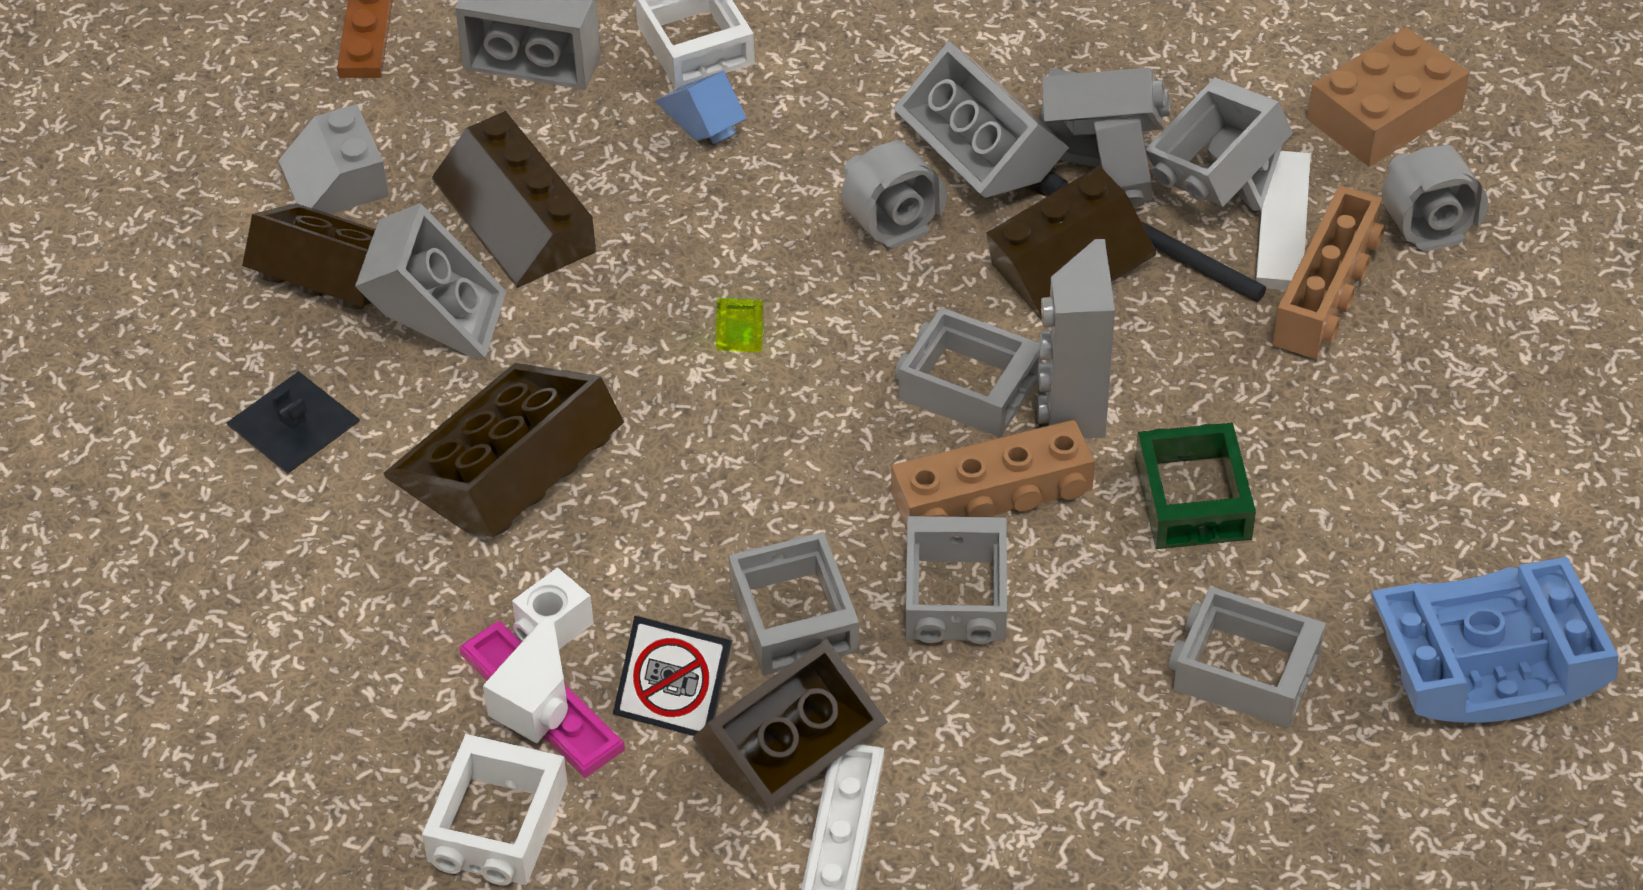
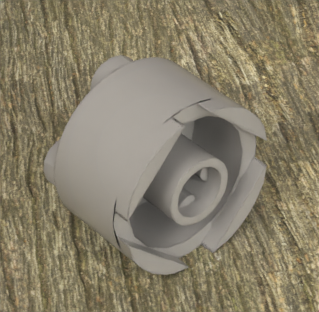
(894, 183)
(1433, 197)

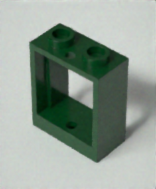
(1179, 523)

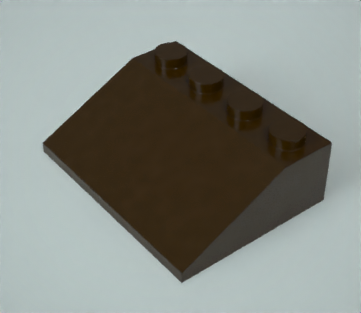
(508, 446)

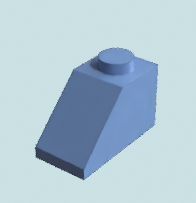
(705, 107)

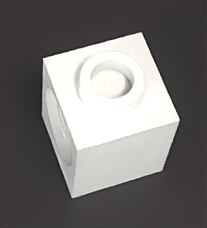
(557, 599)

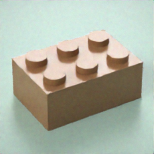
(1387, 96)

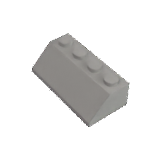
(979, 125)
(1077, 343)

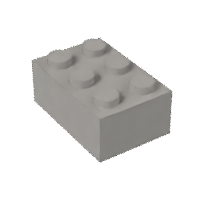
(531, 39)

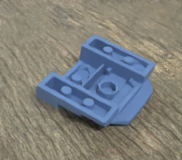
(1497, 643)

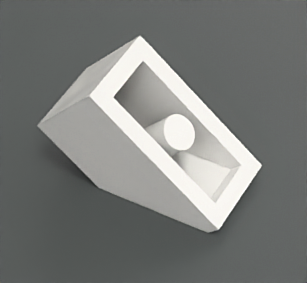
(529, 686)

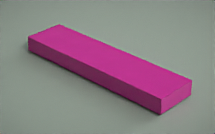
(581, 735)

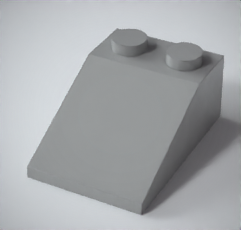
(431, 282)

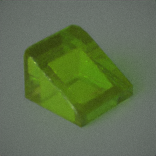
(740, 325)

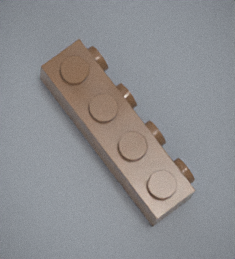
(1328, 271)
(996, 475)

